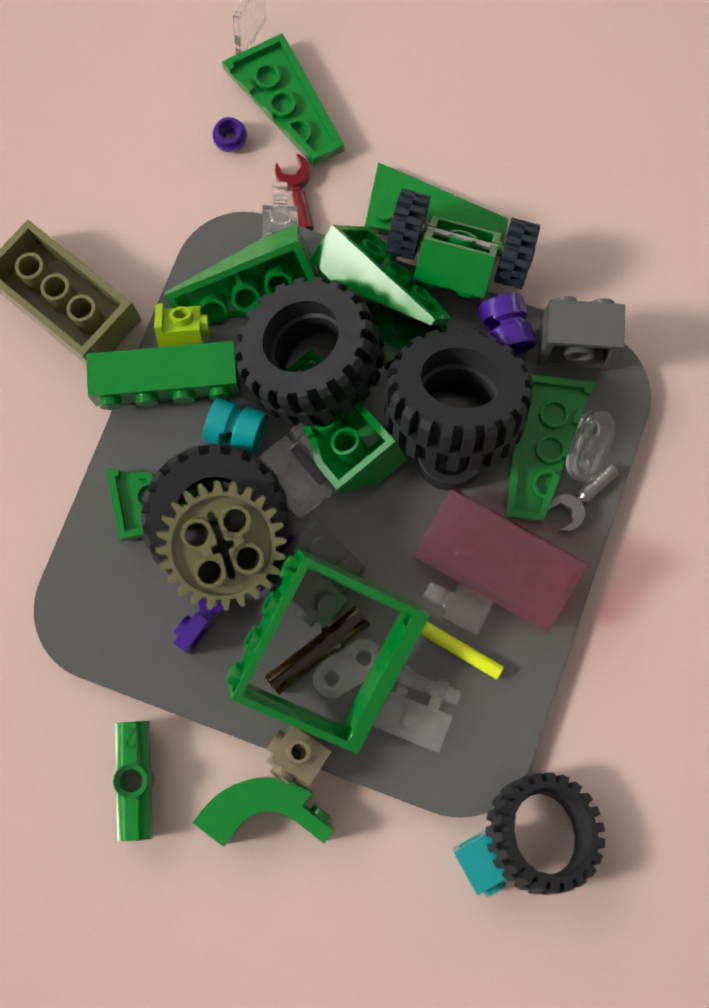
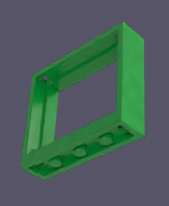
(375, 687)

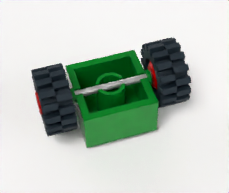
(459, 253)

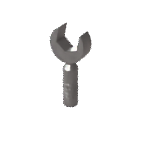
(586, 494)

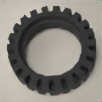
(584, 826)

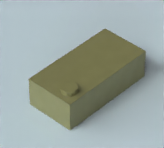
(63, 294)

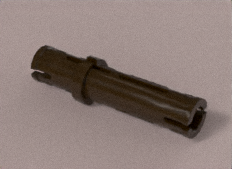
(316, 650)

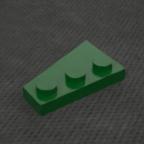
(127, 495)

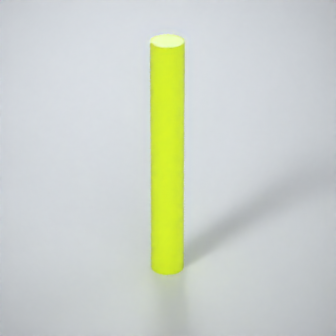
(462, 650)

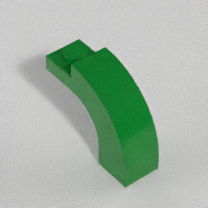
(237, 803)

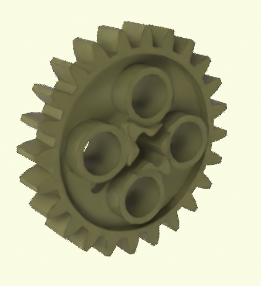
(187, 557)

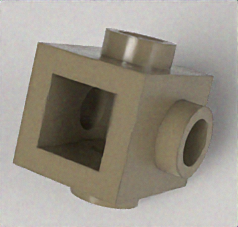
(287, 768)

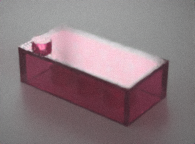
(501, 559)

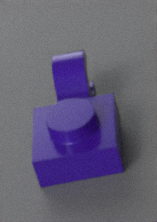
(193, 629)

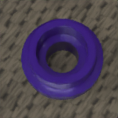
(229, 126)

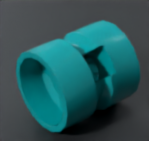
(233, 426)

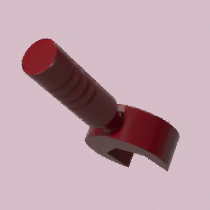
(296, 183)

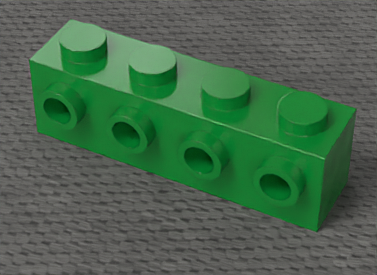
(162, 374)

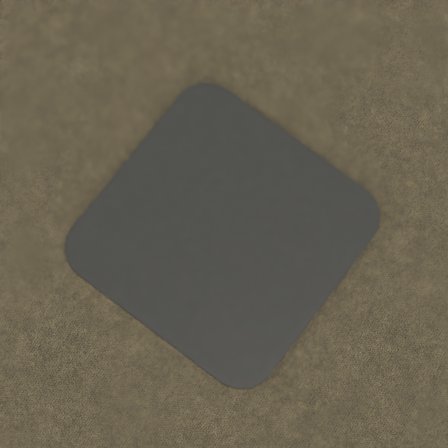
(114, 616)

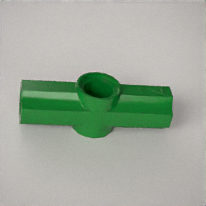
(133, 807)

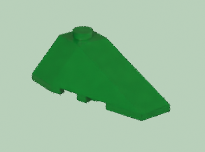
(360, 261)
(243, 278)
(354, 447)

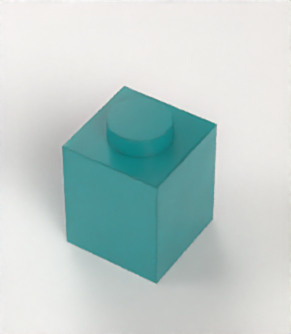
(478, 865)

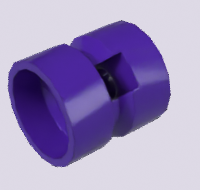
(505, 321)

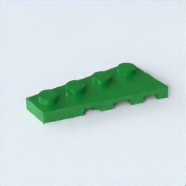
(283, 92)
(387, 189)

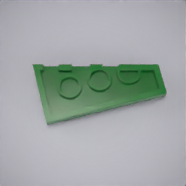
(544, 445)

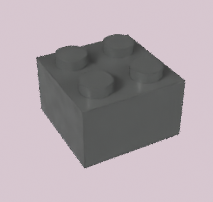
(581, 333)

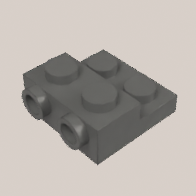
(317, 595)

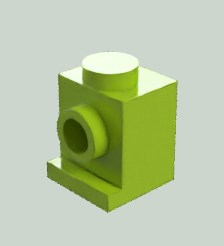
(180, 325)

